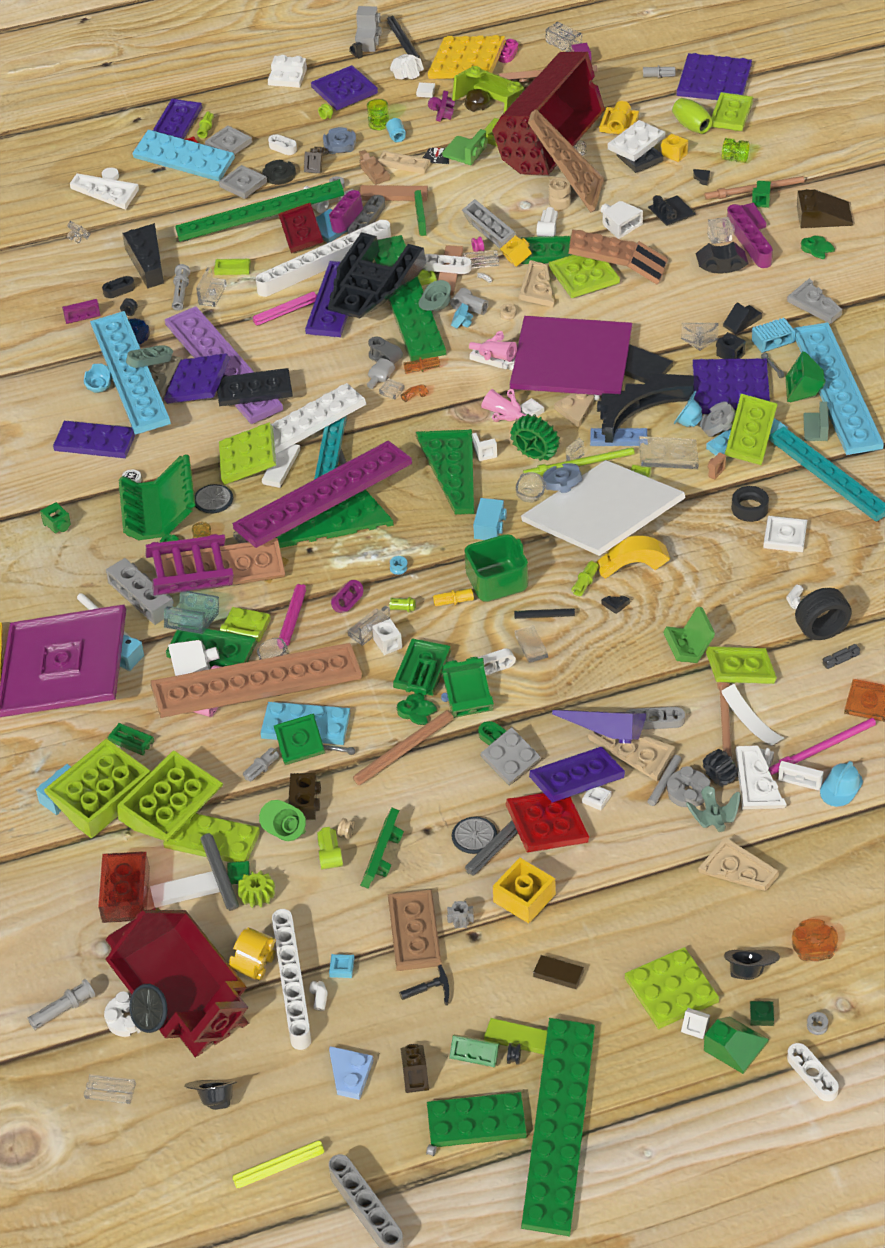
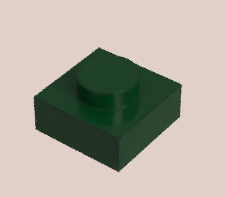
(761, 1013)

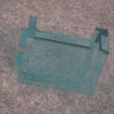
(192, 613)

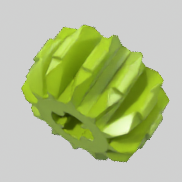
(256, 889)

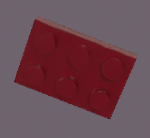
(300, 228)

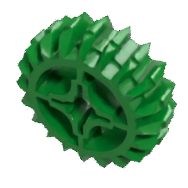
(535, 437)

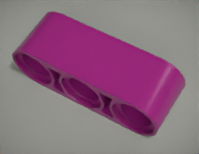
(346, 211)

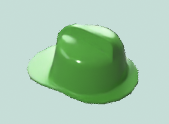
(282, 820)

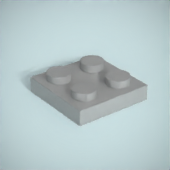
(229, 140)
(243, 181)
(510, 756)

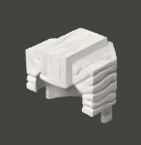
(406, 67)

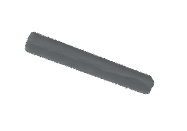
(491, 848)
(219, 872)

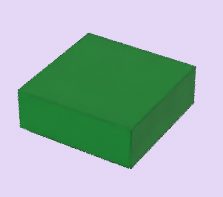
(236, 871)

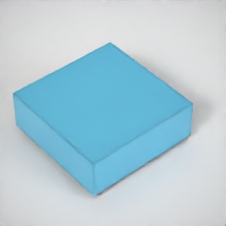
(341, 966)

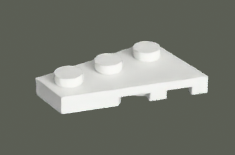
(755, 781)

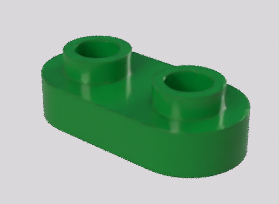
(490, 728)

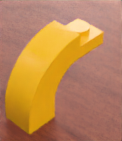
(633, 549)

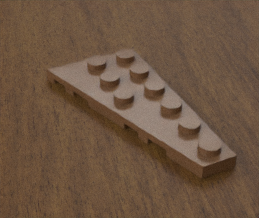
(577, 170)

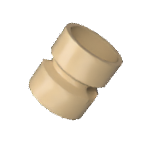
(559, 193)

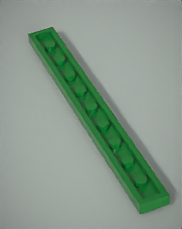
(259, 210)

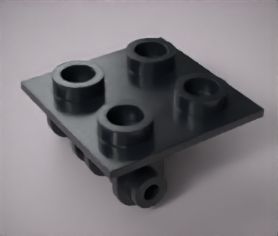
(671, 209)

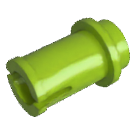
(402, 604)

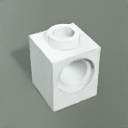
(387, 636)

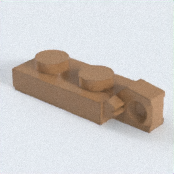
(373, 168)

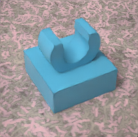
(462, 317)

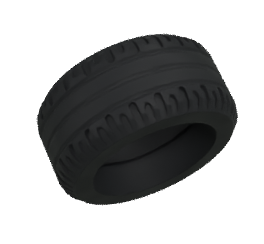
(817, 603)

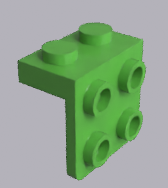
(465, 149)
(691, 641)

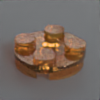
(814, 951)

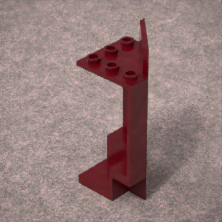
(180, 960)

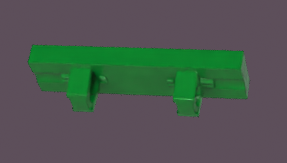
(388, 833)

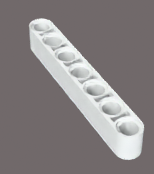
(291, 979)

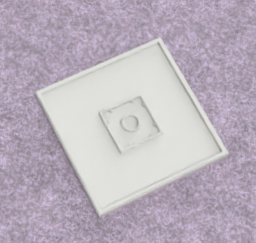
(603, 507)

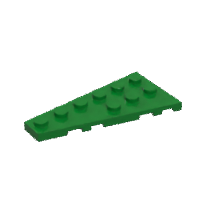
(452, 463)
(342, 519)

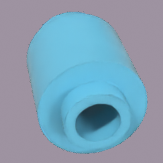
(396, 130)

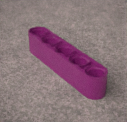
(750, 236)

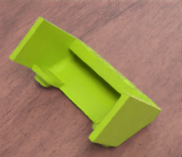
(496, 86)

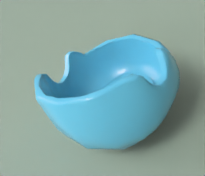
(97, 378)

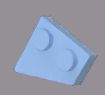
(350, 1071)

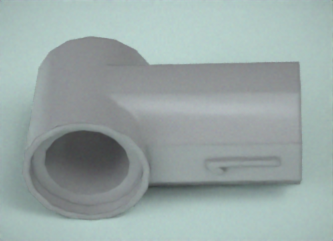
(475, 303)

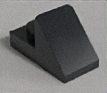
(741, 318)

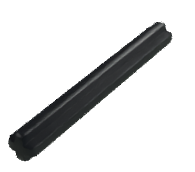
(402, 37)

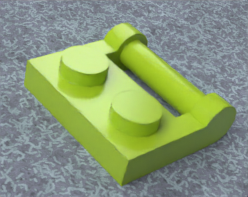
(246, 623)

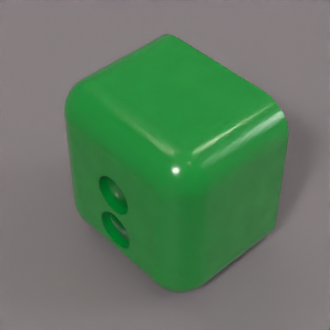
(496, 567)

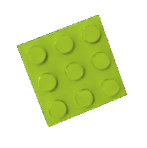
(583, 274)
(247, 453)
(671, 987)

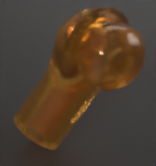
(412, 391)

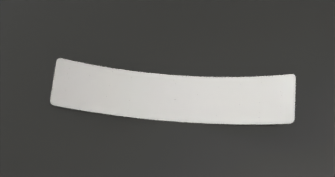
(748, 717)

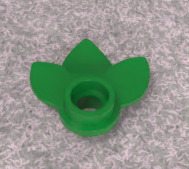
(816, 246)
(416, 709)

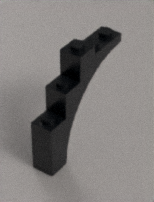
(659, 389)

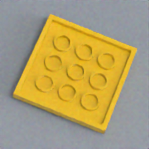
(463, 52)

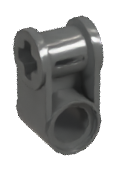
(383, 349)

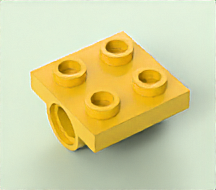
(618, 118)

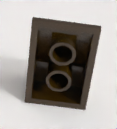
(822, 210)

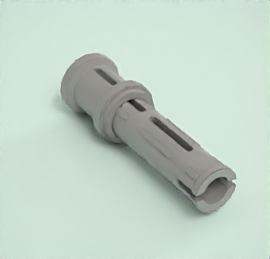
(178, 300)
(70, 999)

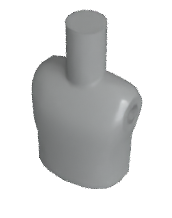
(380, 372)

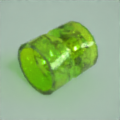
(377, 114)
(741, 150)

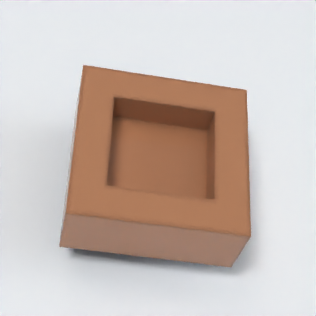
(716, 465)

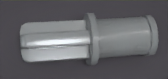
(658, 71)
(260, 764)

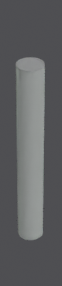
(664, 779)

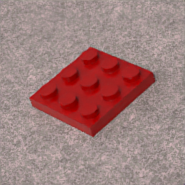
(546, 823)

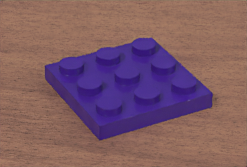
(344, 87)
(197, 378)

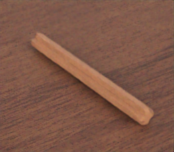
(403, 747)

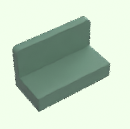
(816, 424)

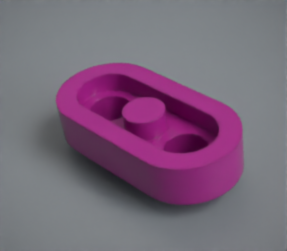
(347, 598)

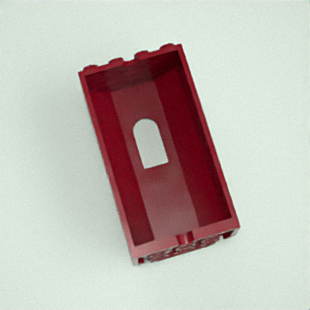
(564, 98)

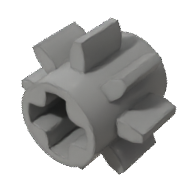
(460, 914)

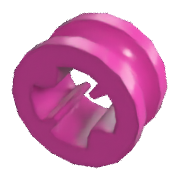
(477, 244)

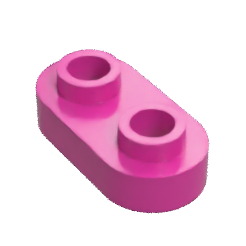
(508, 51)

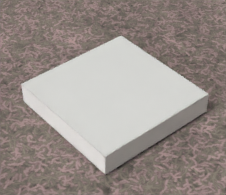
(785, 534)

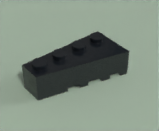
(143, 251)

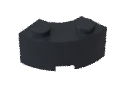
(721, 258)

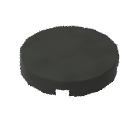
(279, 172)

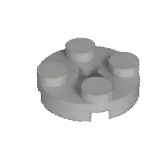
(718, 420)
(687, 777)

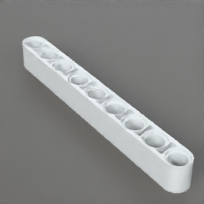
(314, 261)

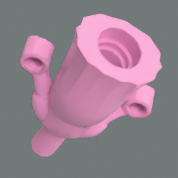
(496, 348)
(502, 408)

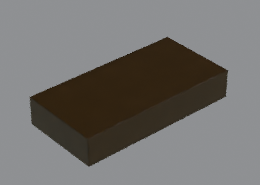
(558, 972)

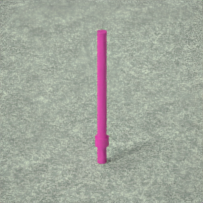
(824, 744)

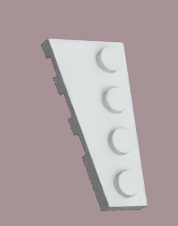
(107, 190)

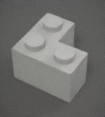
(368, 27)

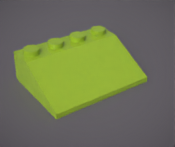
(95, 787)
(167, 797)

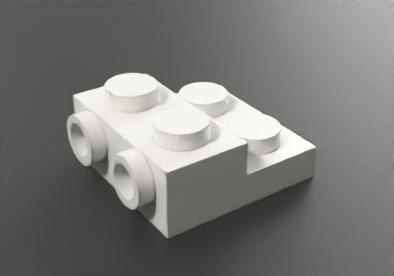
(287, 71)

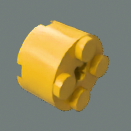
(252, 953)

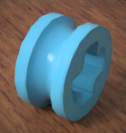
(398, 560)

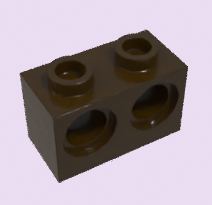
(303, 793)

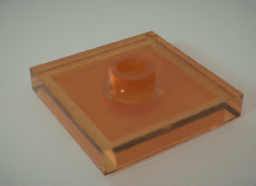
(866, 700)

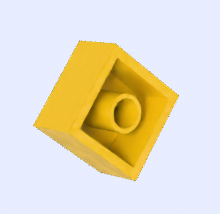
(524, 890)

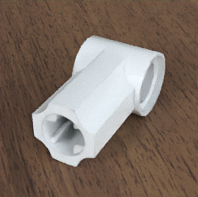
(547, 225)

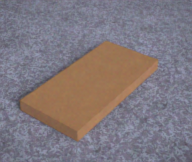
(414, 930)

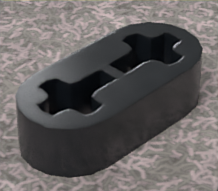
(118, 287)

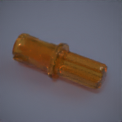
(421, 364)

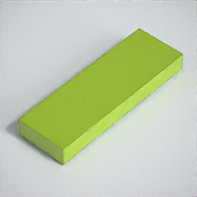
(505, 1032)

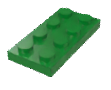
(231, 647)
(476, 1119)

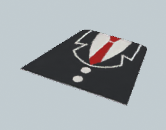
(435, 156)

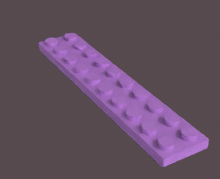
(203, 340)

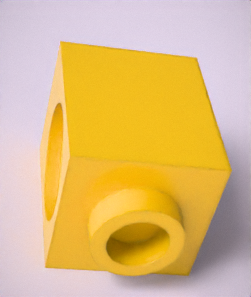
(674, 147)
(516, 250)

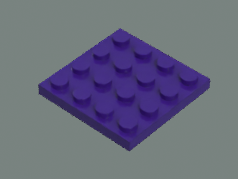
(710, 75)
(727, 379)

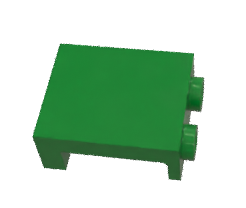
(467, 687)

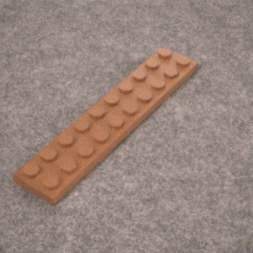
(255, 680)

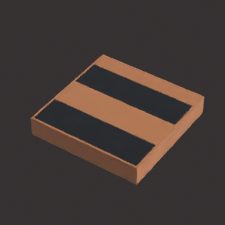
(647, 262)

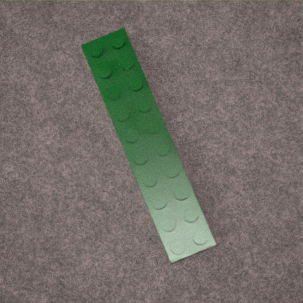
(415, 324)
(558, 1128)

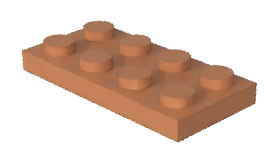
(600, 247)

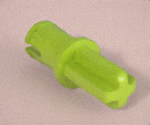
(205, 125)
(585, 578)

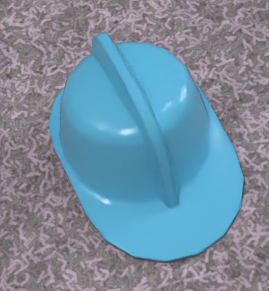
(691, 414)
(841, 785)

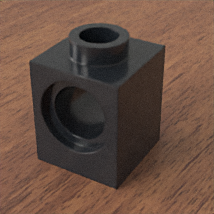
(730, 347)

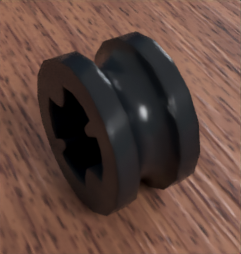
(128, 302)
(514, 1053)

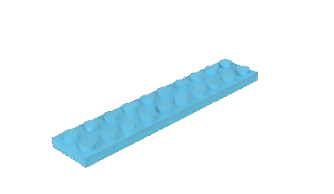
(133, 384)
(844, 401)

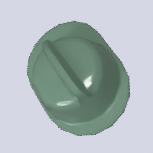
(436, 296)

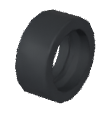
(750, 493)

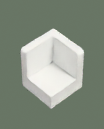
(484, 449)

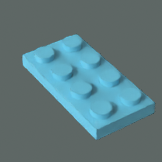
(330, 720)

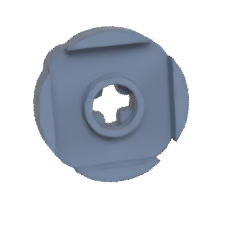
(339, 140)
(562, 478)

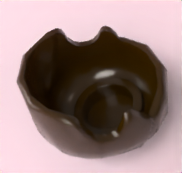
(477, 99)

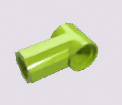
(329, 852)

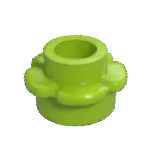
(325, 111)

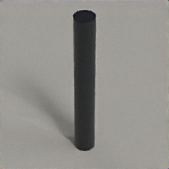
(544, 613)

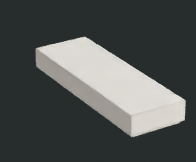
(284, 460)
(184, 889)

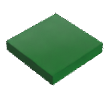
(299, 739)

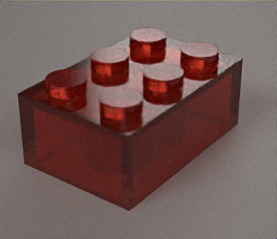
(123, 886)

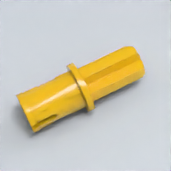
(453, 597)

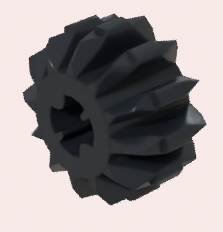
(720, 767)

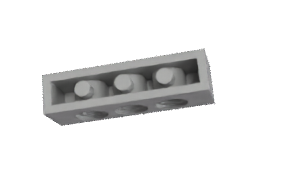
(488, 223)
(138, 590)

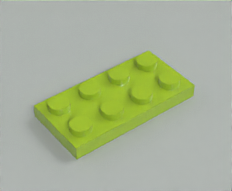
(751, 429)
(232, 839)

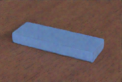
(623, 437)

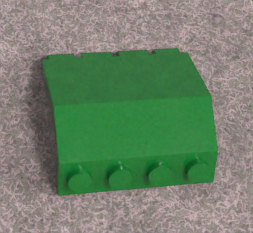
(160, 505)

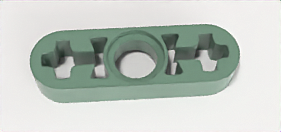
(149, 356)

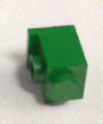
(761, 194)
(59, 521)

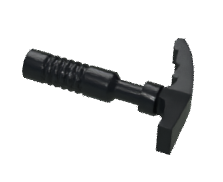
(420, 988)

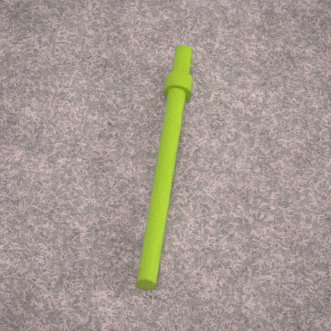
(541, 469)

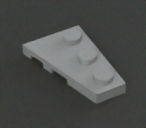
(814, 302)

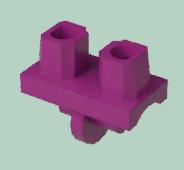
(444, 106)

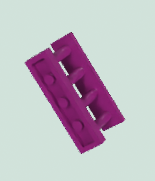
(193, 581)

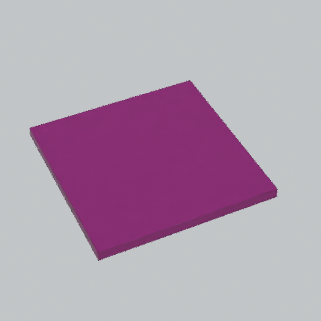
(571, 355)
(62, 660)

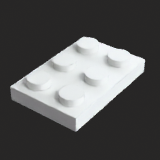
(636, 140)

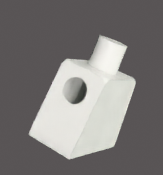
(621, 218)
(191, 657)

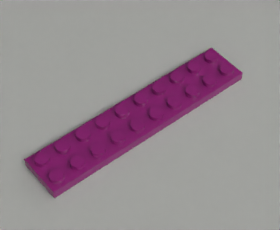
(321, 494)

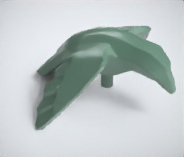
(714, 813)

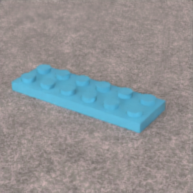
(183, 155)

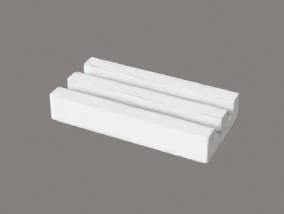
(800, 775)

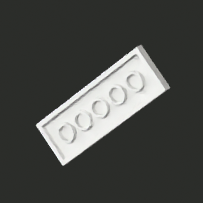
(316, 416)

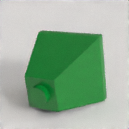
(804, 378)
(733, 1043)

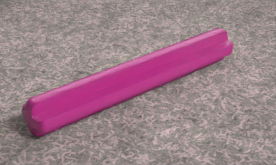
(284, 308)
(292, 613)

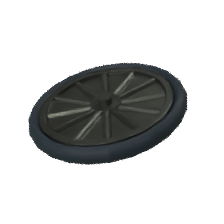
(148, 1008)

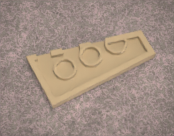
(643, 753)

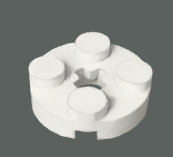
(114, 1015)

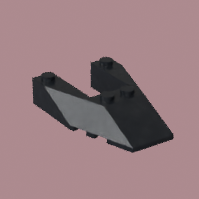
(367, 285)

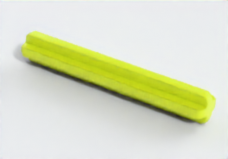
(278, 1164)

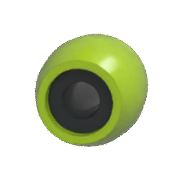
(692, 115)

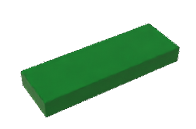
(420, 213)

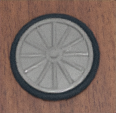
(213, 498)
(473, 834)

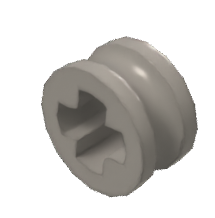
(817, 1016)

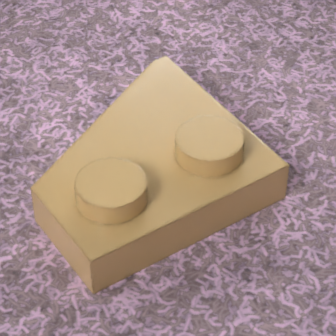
(574, 407)

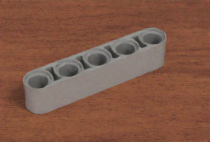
(364, 1195)

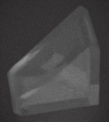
(699, 334)

